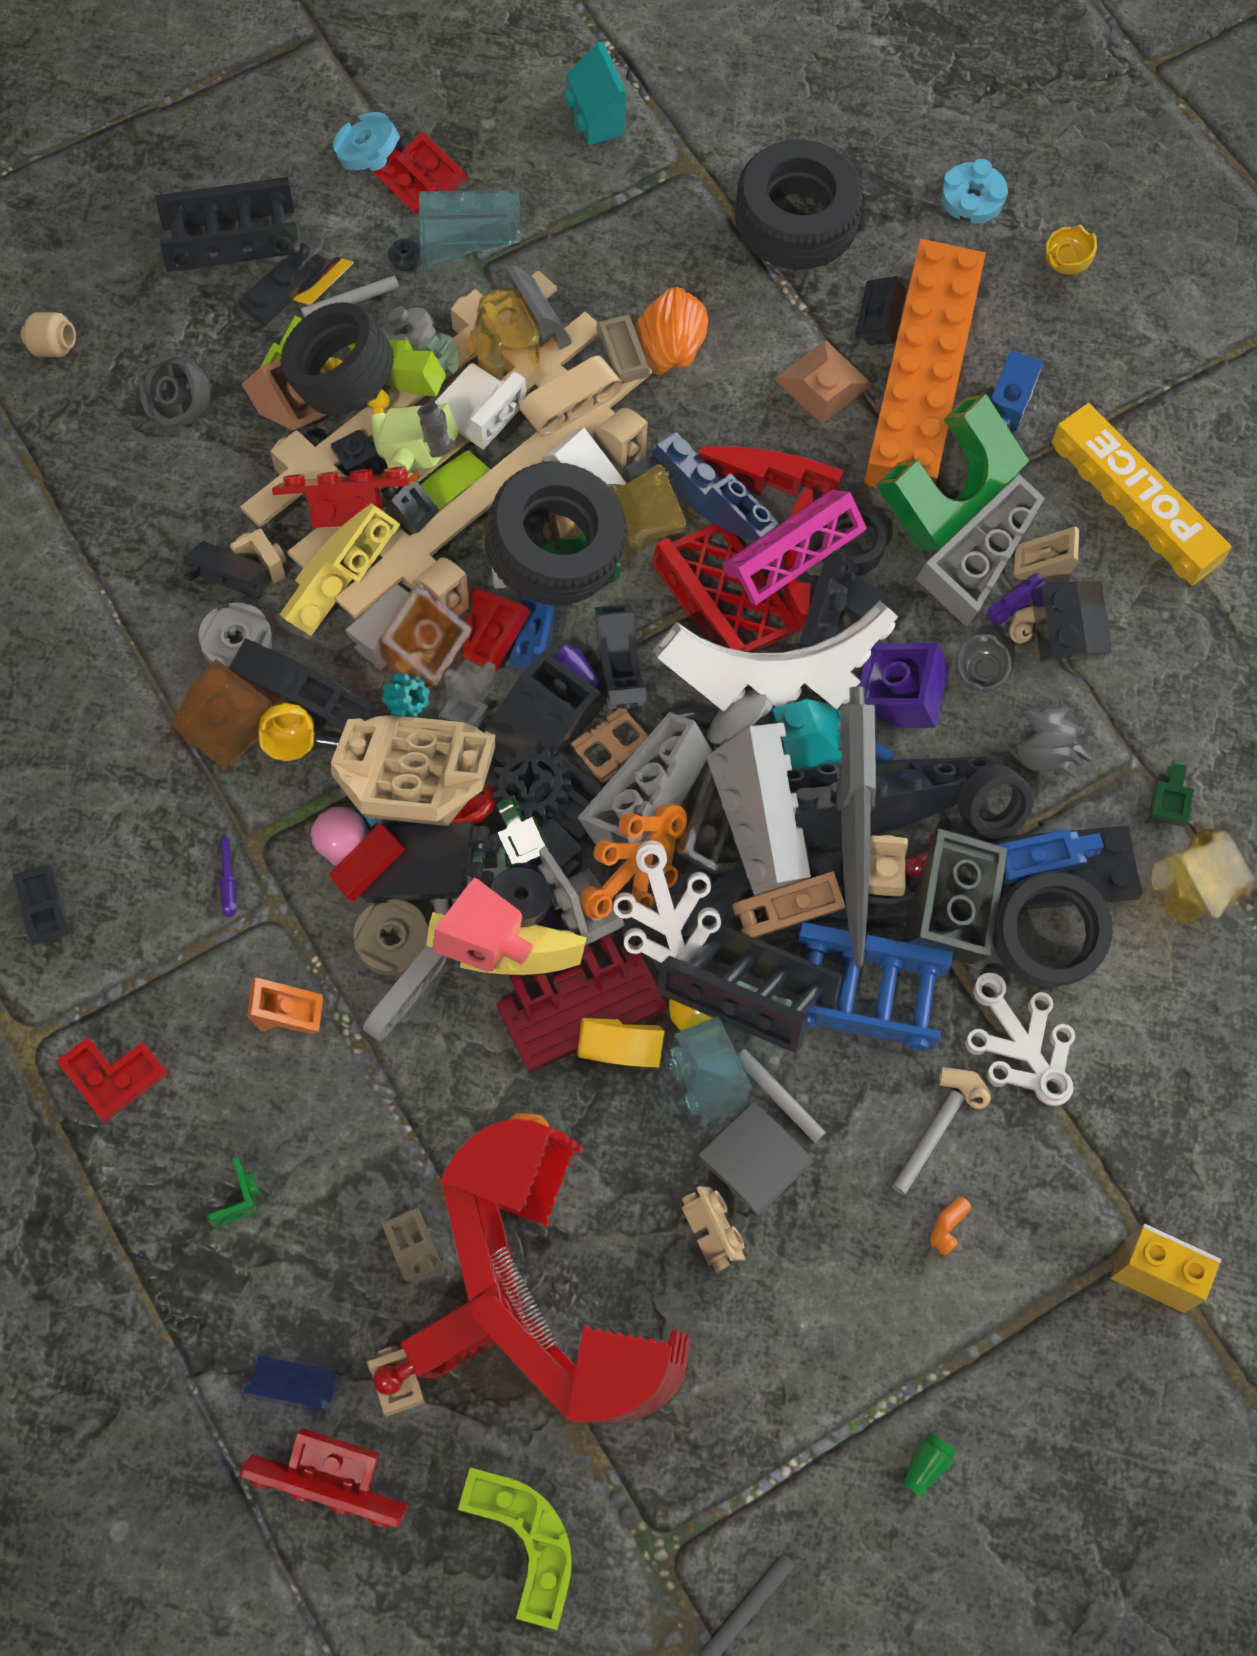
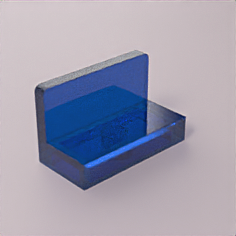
(293, 1384)

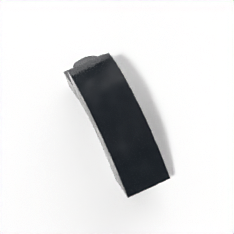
(619, 657)

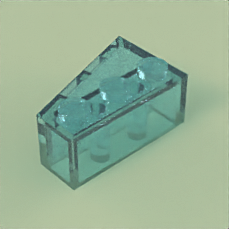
(466, 222)

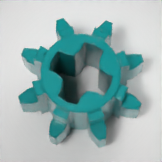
(405, 695)

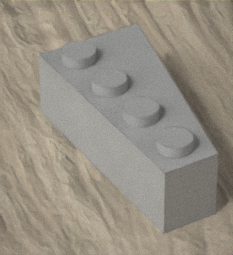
(974, 558)
(652, 777)
(760, 808)

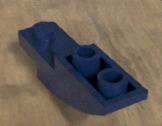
(716, 499)

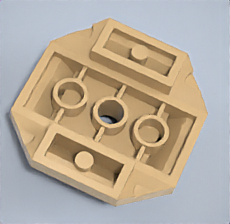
(411, 767)

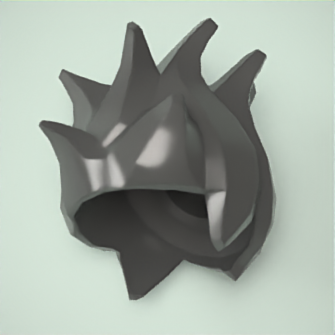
(1053, 741)

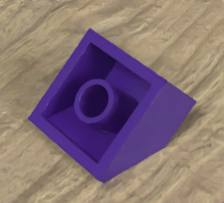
(905, 683)

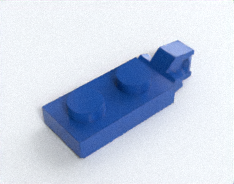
(1048, 853)

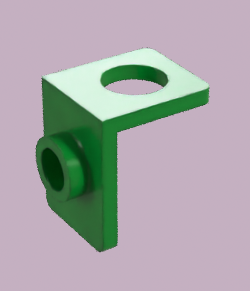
(242, 1210)

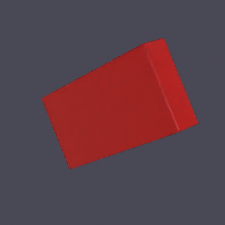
(366, 862)

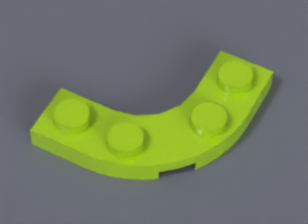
(543, 1535)

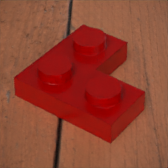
(111, 1086)

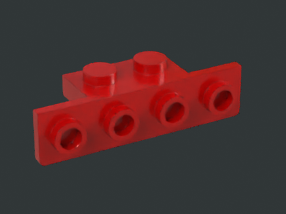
(338, 499)
(329, 1474)

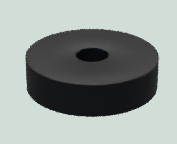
(531, 886)

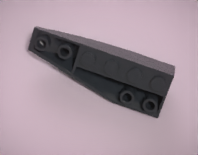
(904, 794)

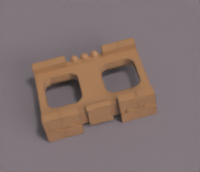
(605, 737)

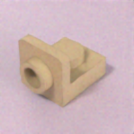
(887, 865)

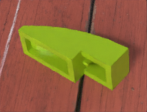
(414, 370)

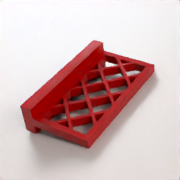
(698, 600)

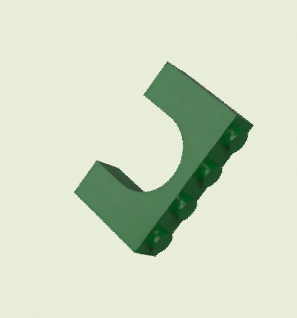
(992, 462)

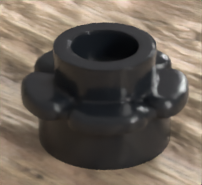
(404, 261)

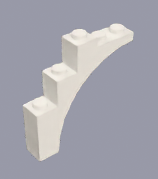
(824, 667)

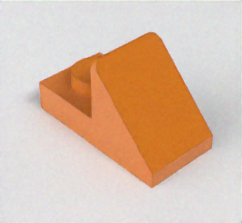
(284, 1006)

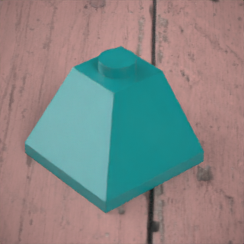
(809, 732)

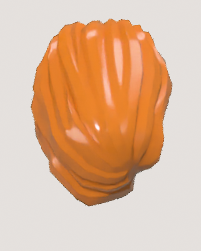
(672, 330)

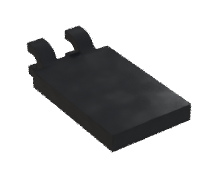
(434, 863)

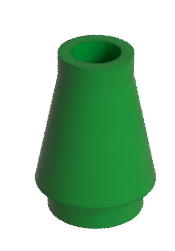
(928, 1463)

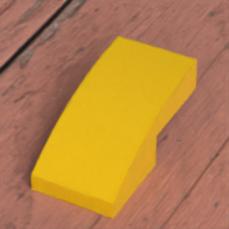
(619, 1043)

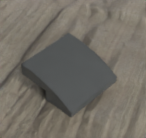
(538, 306)
(755, 1158)

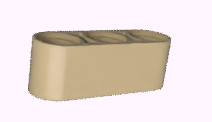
(570, 396)

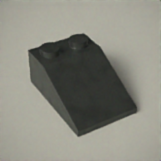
(957, 897)

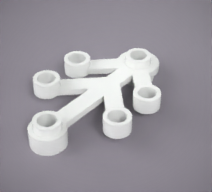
(667, 920)
(1024, 1045)

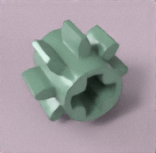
(444, 349)

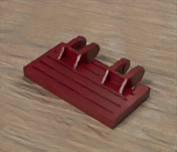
(551, 1024)

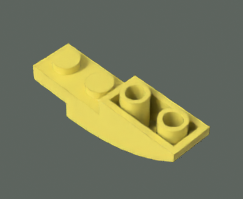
(335, 564)
(550, 952)

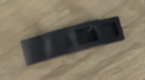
(298, 685)

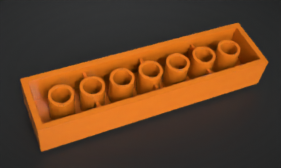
(926, 359)

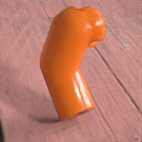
(945, 1222)

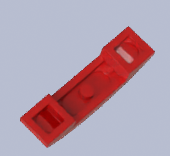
(797, 594)

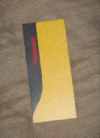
(323, 280)

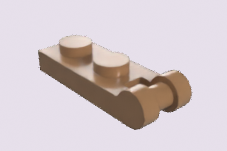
(790, 905)

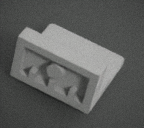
(565, 896)

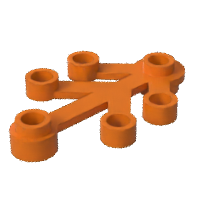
(666, 826)

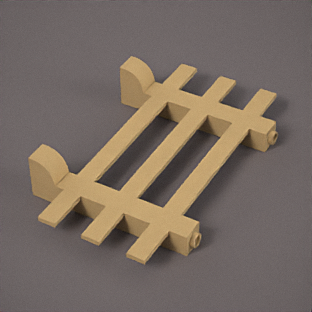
(408, 558)

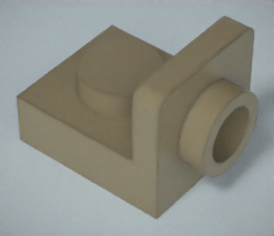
(411, 1244)

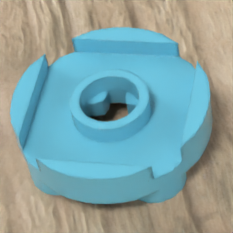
(366, 142)
(977, 176)

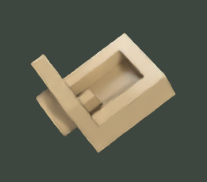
(257, 545)
(410, 1392)

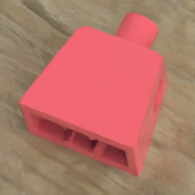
(481, 930)

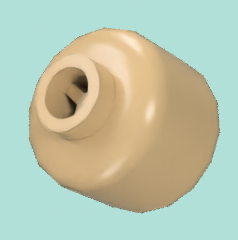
(48, 334)

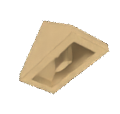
(1050, 556)

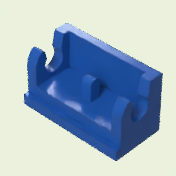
(534, 635)

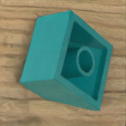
(596, 96)

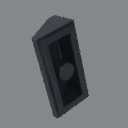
(881, 310)

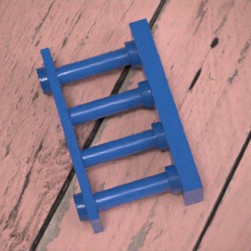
(892, 958)

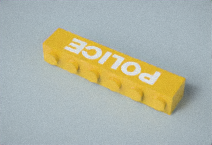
(1140, 494)

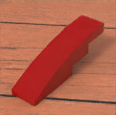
(771, 468)

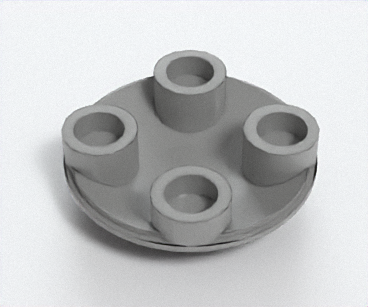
(738, 716)

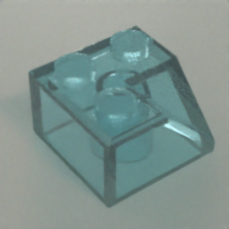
(709, 1070)

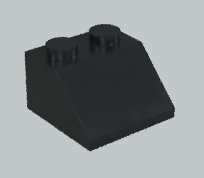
(1070, 620)

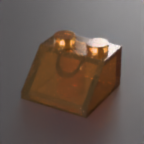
(423, 637)
(221, 714)

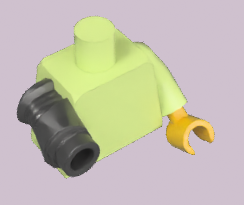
(412, 435)

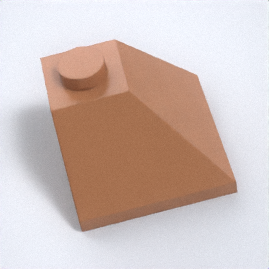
(823, 382)
(277, 399)

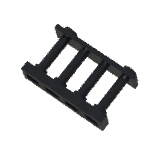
(221, 205)
(742, 1007)

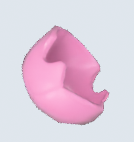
(338, 833)

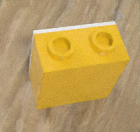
(1165, 1268)

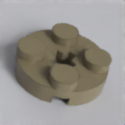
(385, 918)

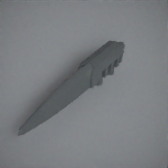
(856, 802)

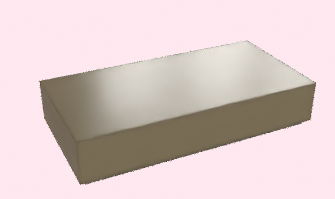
(623, 348)

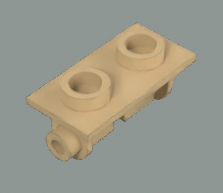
(708, 1213)

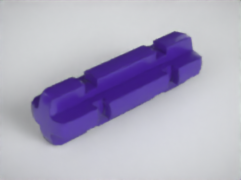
(1014, 600)

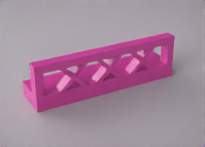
(790, 533)

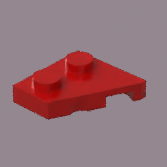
(494, 627)

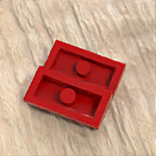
(419, 169)

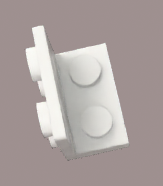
(483, 403)

